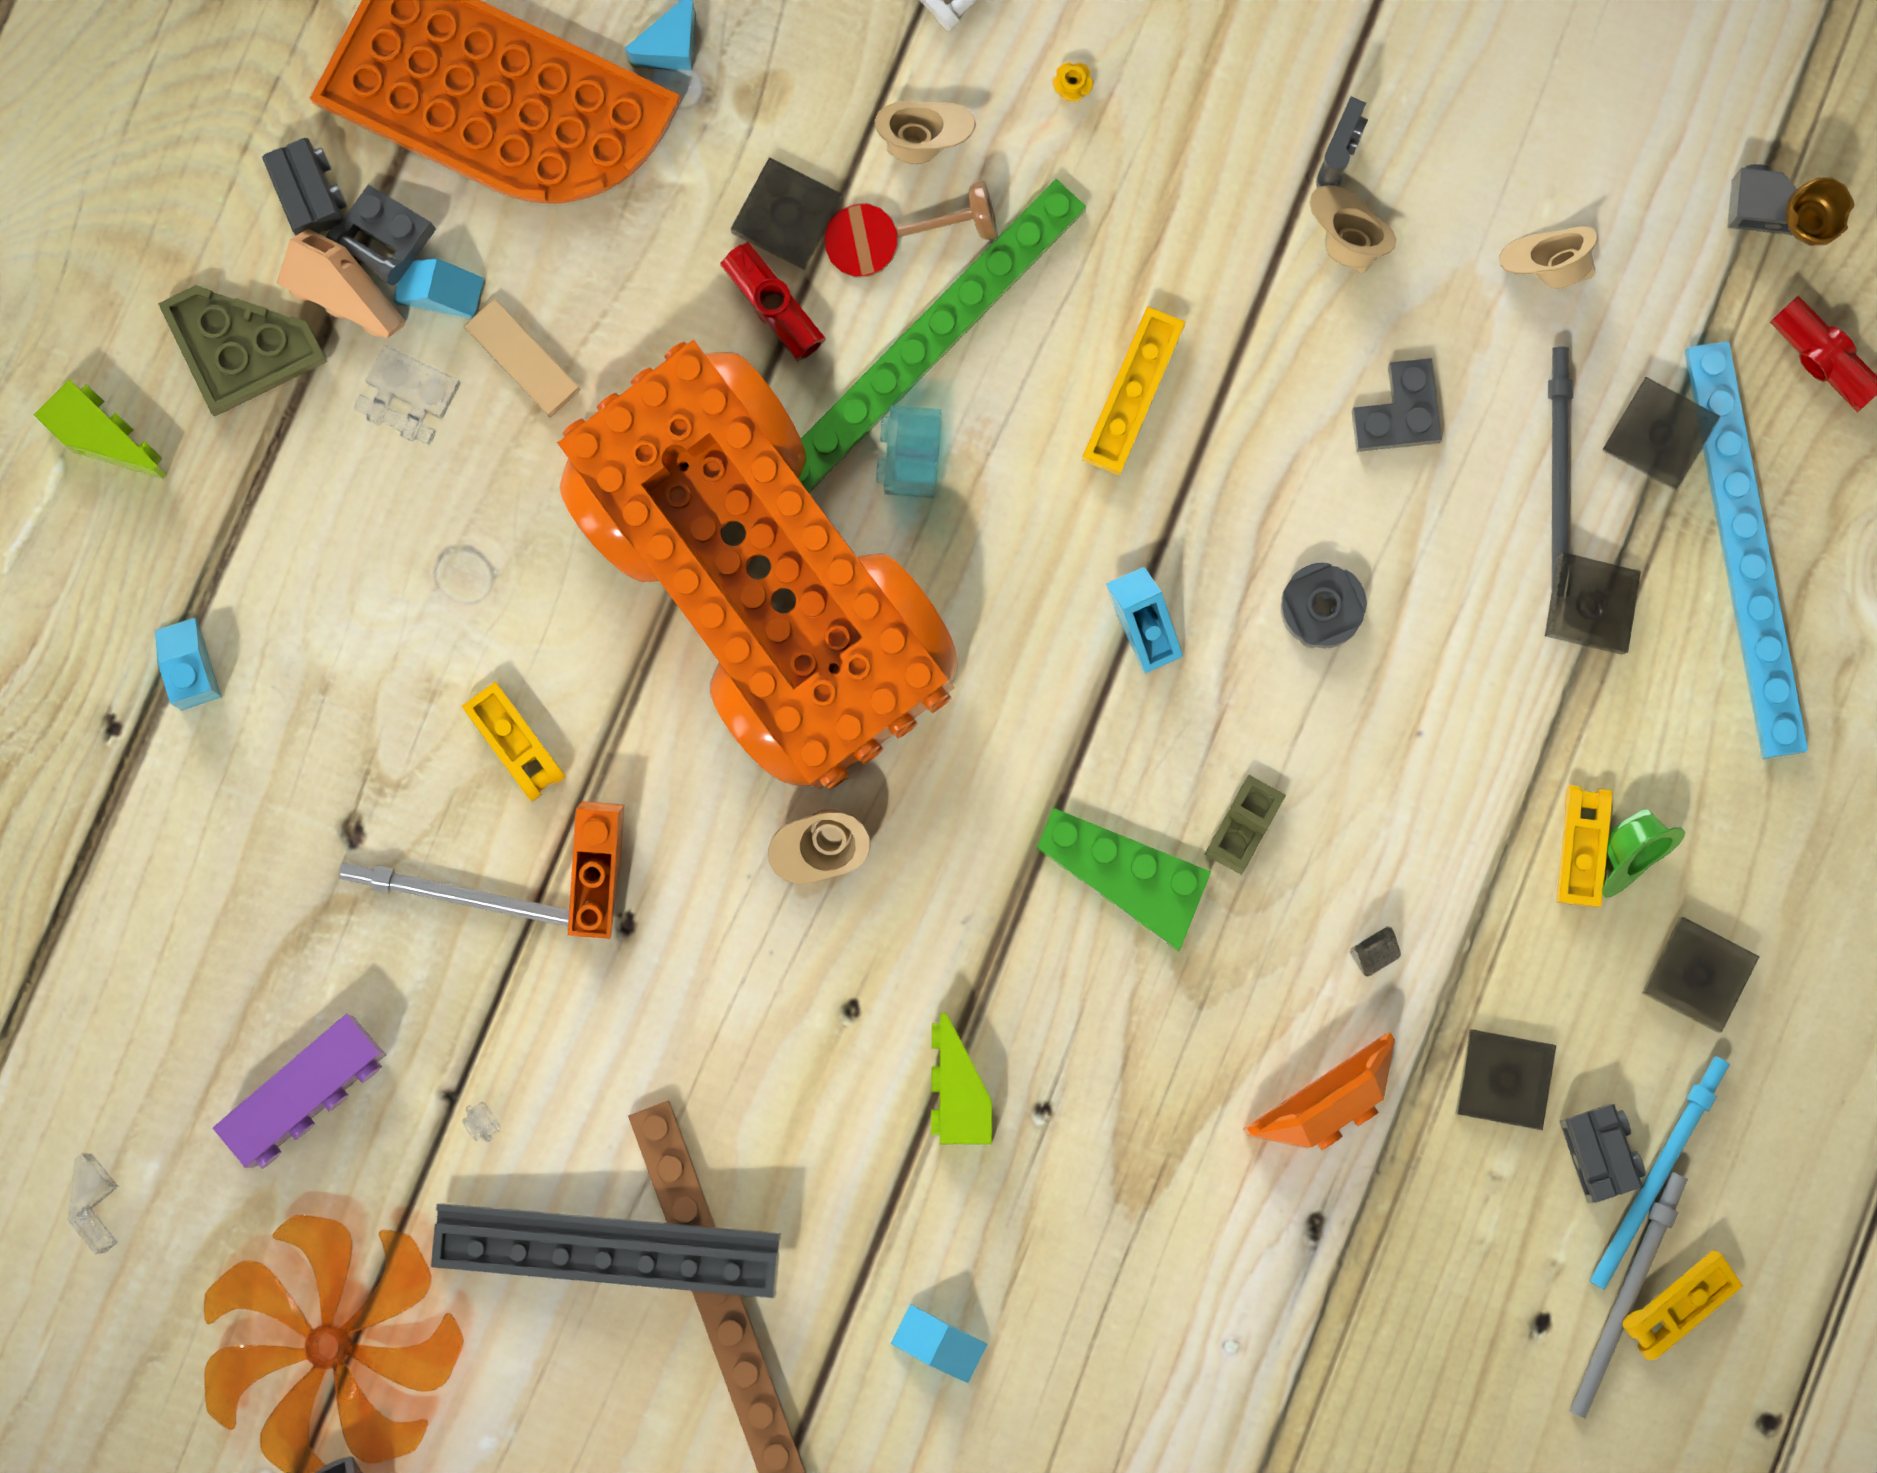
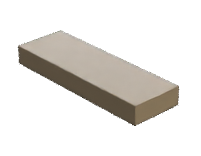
(522, 358)

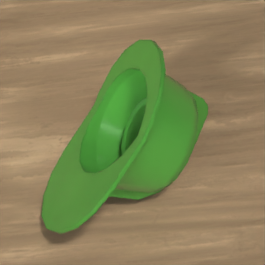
(1636, 846)

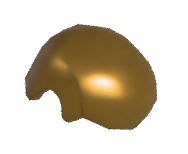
(1819, 211)

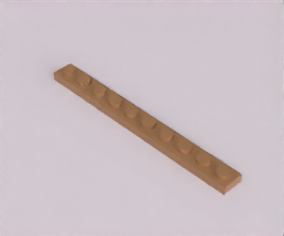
(722, 1314)

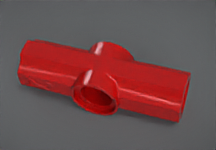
(758, 281)
(1827, 353)

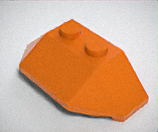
(1330, 1101)

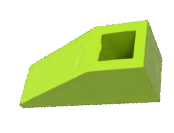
(86, 430)
(964, 1101)

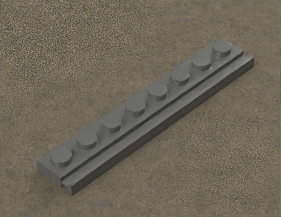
(606, 1250)

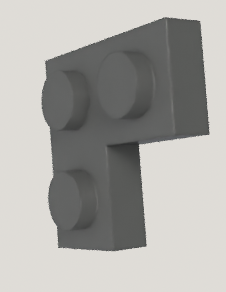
(1411, 416)

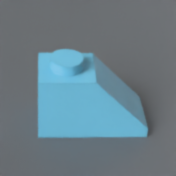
(1145, 619)
(185, 665)

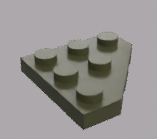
(238, 346)

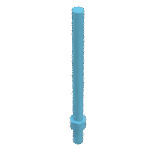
(1700, 1099)

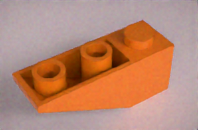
(595, 868)

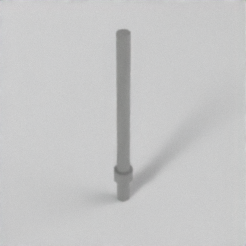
(385, 879)
(1661, 1216)

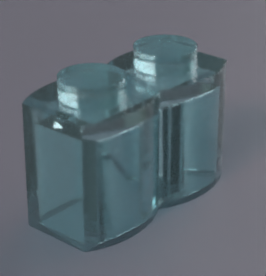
(911, 451)

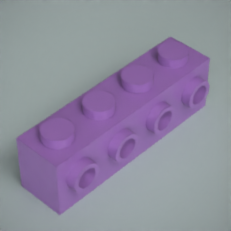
(299, 1092)

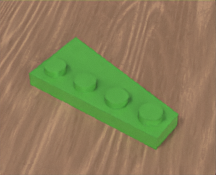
(1138, 879)

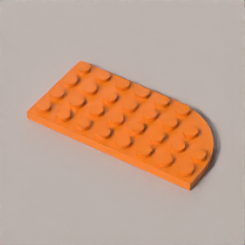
(494, 98)

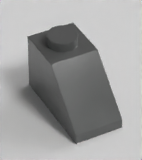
(1760, 200)

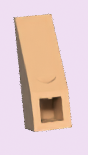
(333, 278)

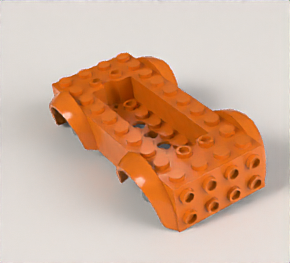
(714, 447)

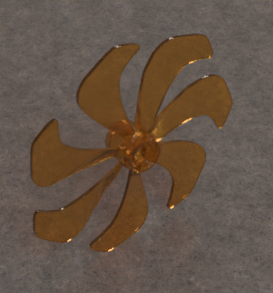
(416, 1367)

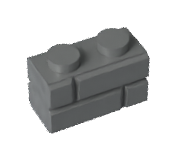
(303, 186)
(1602, 1153)

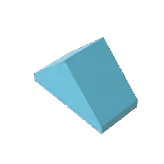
(667, 41)
(440, 288)
(939, 1344)

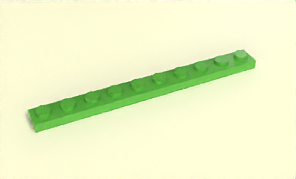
(937, 330)

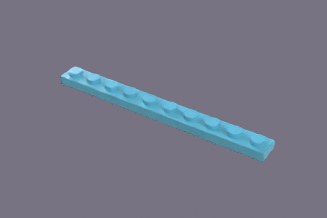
(1747, 554)

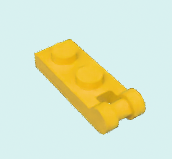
(512, 740)
(1584, 848)
(1682, 1305)

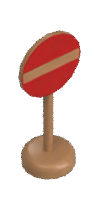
(865, 239)

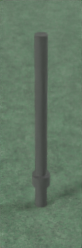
(1560, 391)

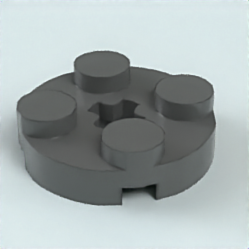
(1332, 583)

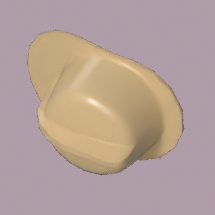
(923, 130)
(1351, 227)
(1553, 257)
(819, 847)

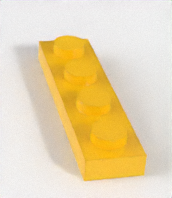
(1133, 391)

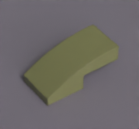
(1245, 824)

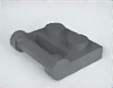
(1342, 143)
(388, 224)

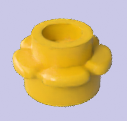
(1070, 91)

